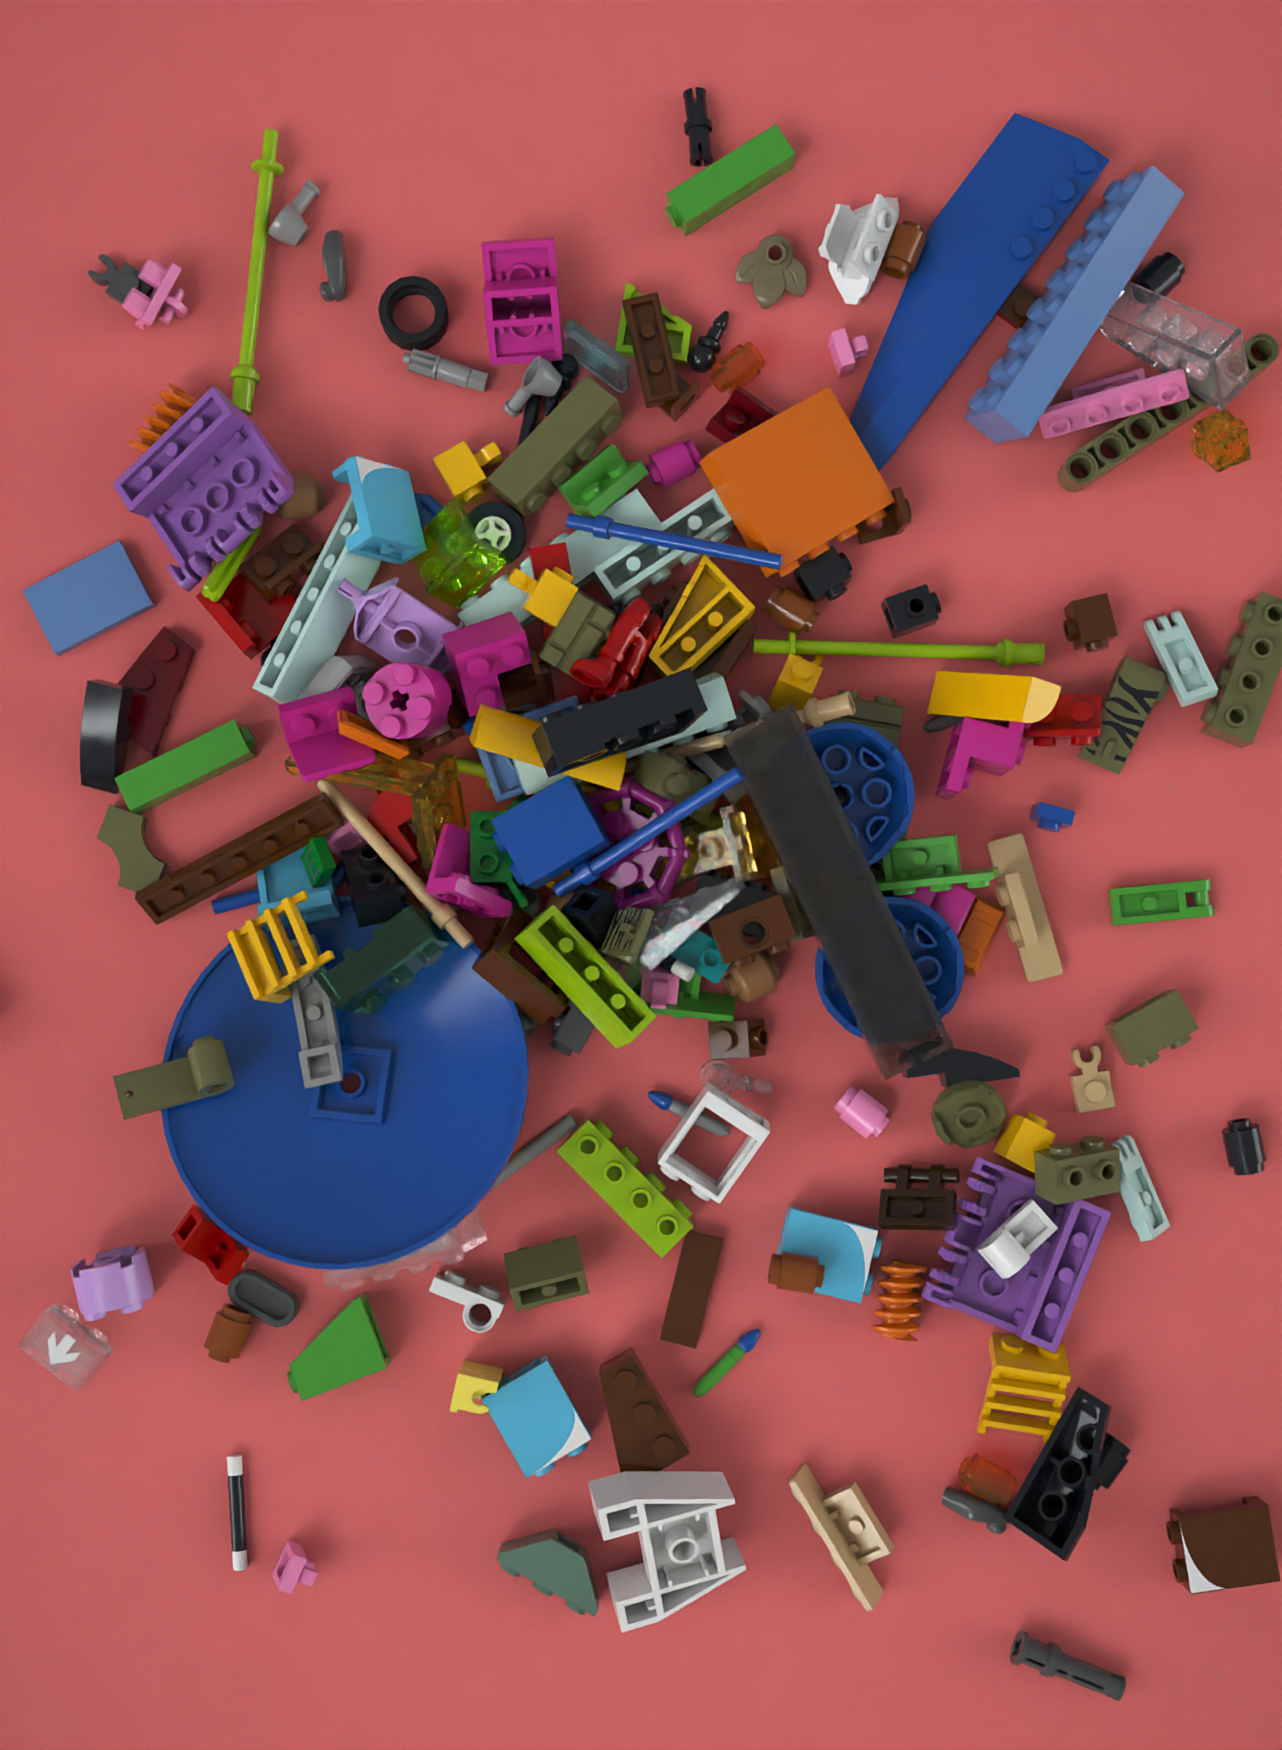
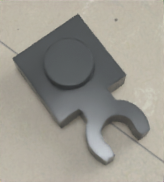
(119, 281)

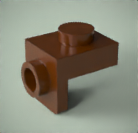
(525, 684)
(737, 1039)

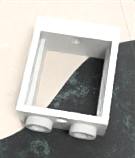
(733, 1112)

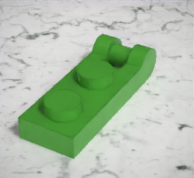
(1159, 902)

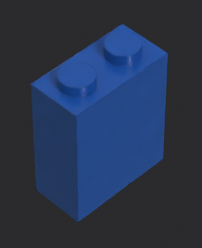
(550, 833)

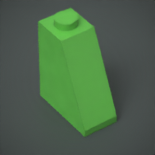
(341, 1352)

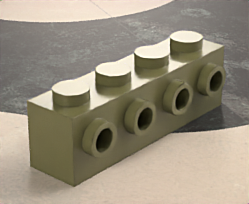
(556, 447)
(1249, 673)

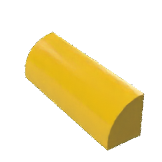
(992, 696)
(511, 737)

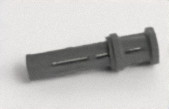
(1052, 1661)

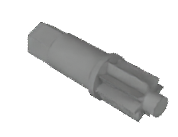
(446, 370)

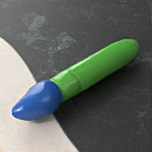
(727, 1362)

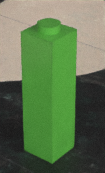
(729, 180)
(186, 766)

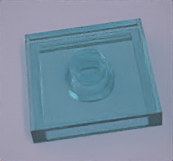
(597, 356)

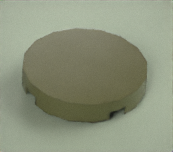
(968, 1113)

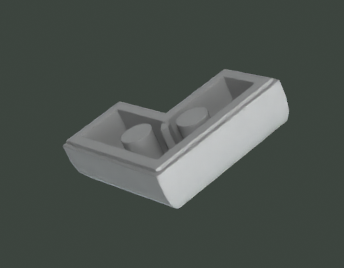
(339, 673)

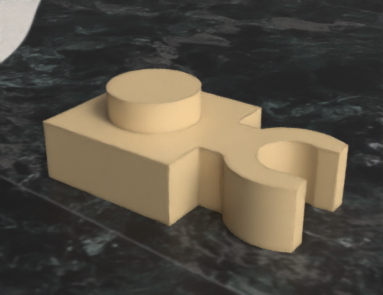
(1091, 1087)

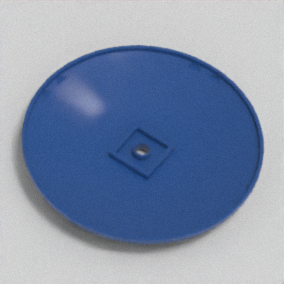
(363, 1172)

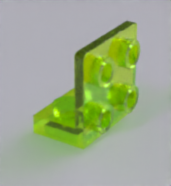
(454, 557)

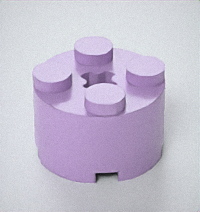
(113, 1282)

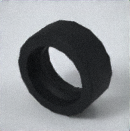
(411, 286)

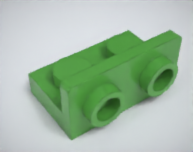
(601, 482)

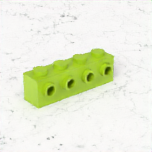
(585, 977)
(625, 1187)

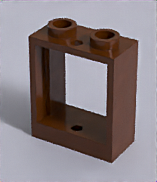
(511, 977)

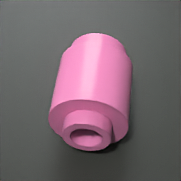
(862, 1112)

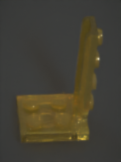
(432, 788)
(736, 844)

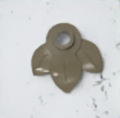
(772, 276)

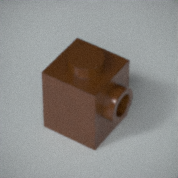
(1090, 623)

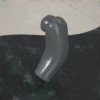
(335, 267)
(975, 1509)

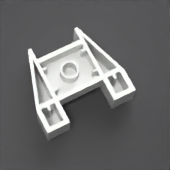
(676, 1538)

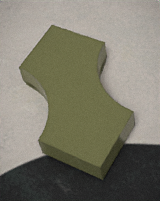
(126, 837)

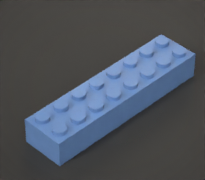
(1073, 305)

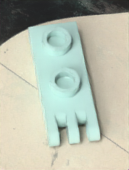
(1181, 659)
(1139, 1193)

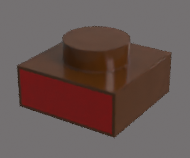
(1017, 306)

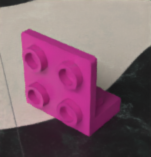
(314, 736)
(452, 880)

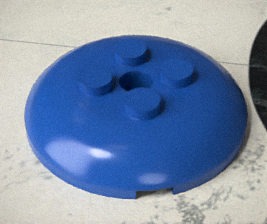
(874, 779)
(932, 949)

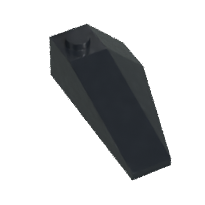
(1061, 1484)

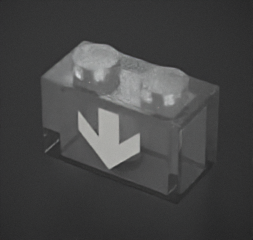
(66, 1346)

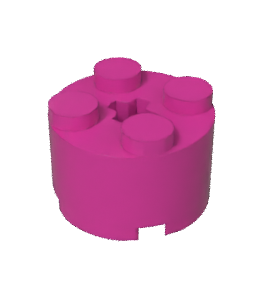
(402, 717)

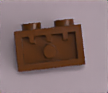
(281, 563)

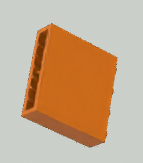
(798, 481)

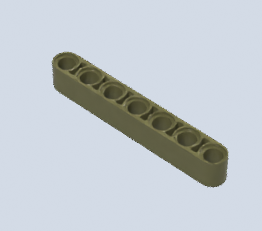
(1152, 424)

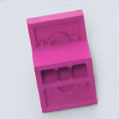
(521, 300)
(981, 748)

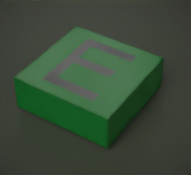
(318, 862)

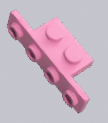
(1112, 400)

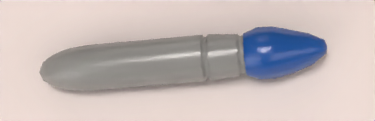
(667, 1102)

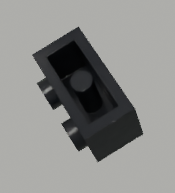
(372, 886)

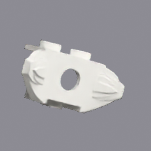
(857, 245)

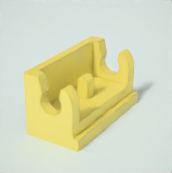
(472, 1382)

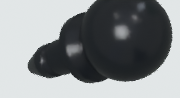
(704, 353)
(568, 370)

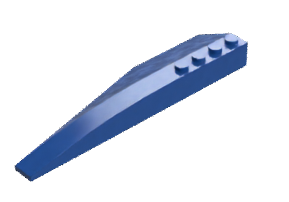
(969, 270)

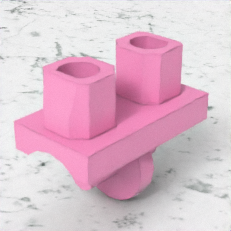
(146, 307)

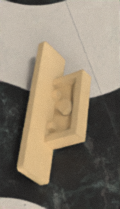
(1024, 907)
(848, 1531)

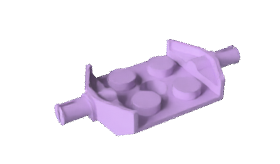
(391, 609)

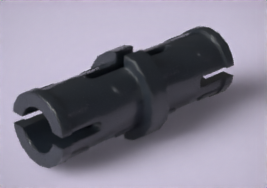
(698, 127)

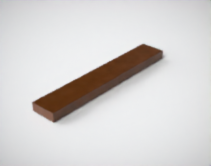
(239, 858)

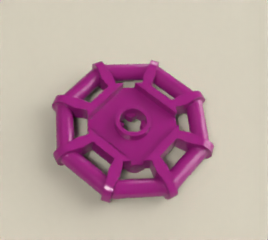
(645, 860)

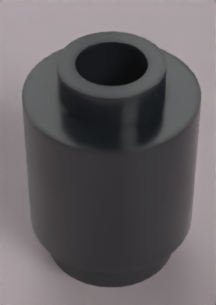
(1161, 274)
(1244, 1146)
(1112, 1461)

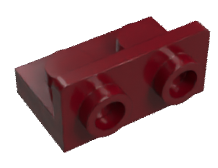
(739, 415)

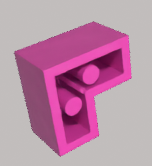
(480, 654)

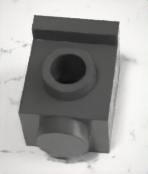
(572, 1030)

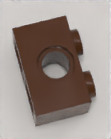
(769, 915)

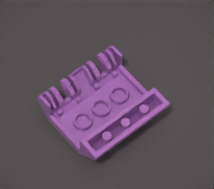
(206, 485)
(1045, 1290)

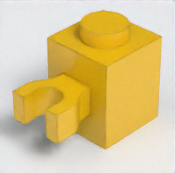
(464, 471)
(548, 595)
(796, 681)
(1022, 1138)

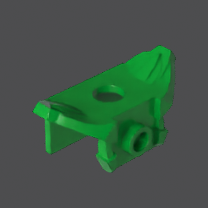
(487, 861)

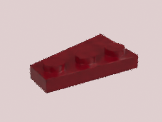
(156, 682)

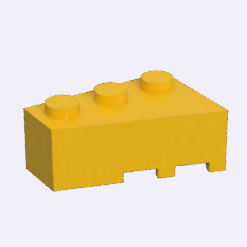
(701, 621)

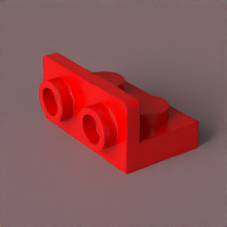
(1072, 718)

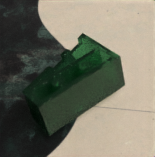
(384, 963)

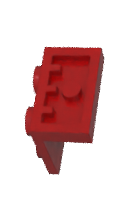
(248, 616)

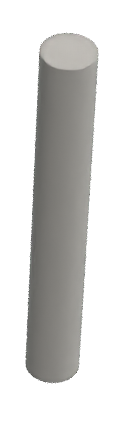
(536, 1148)

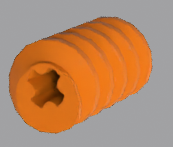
(176, 406)
(899, 1299)

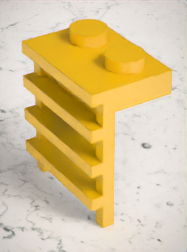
(258, 958)
(1027, 1371)

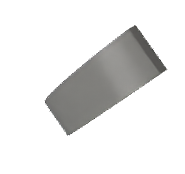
(316, 1026)

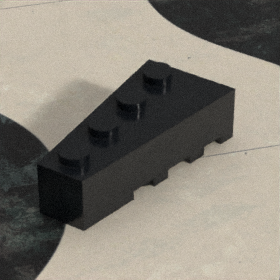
(619, 723)

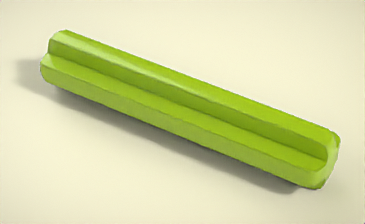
(225, 571)

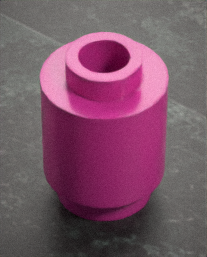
(673, 463)

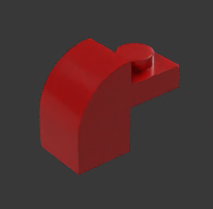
(391, 818)
(210, 1244)

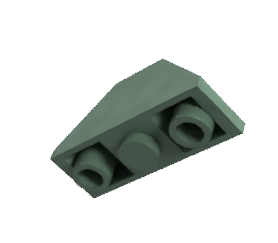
(555, 1566)

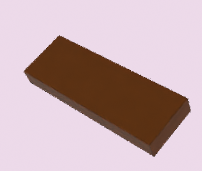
(651, 350)
(691, 1289)

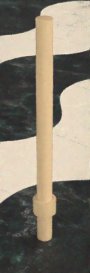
(442, 914)

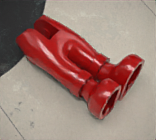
(623, 652)

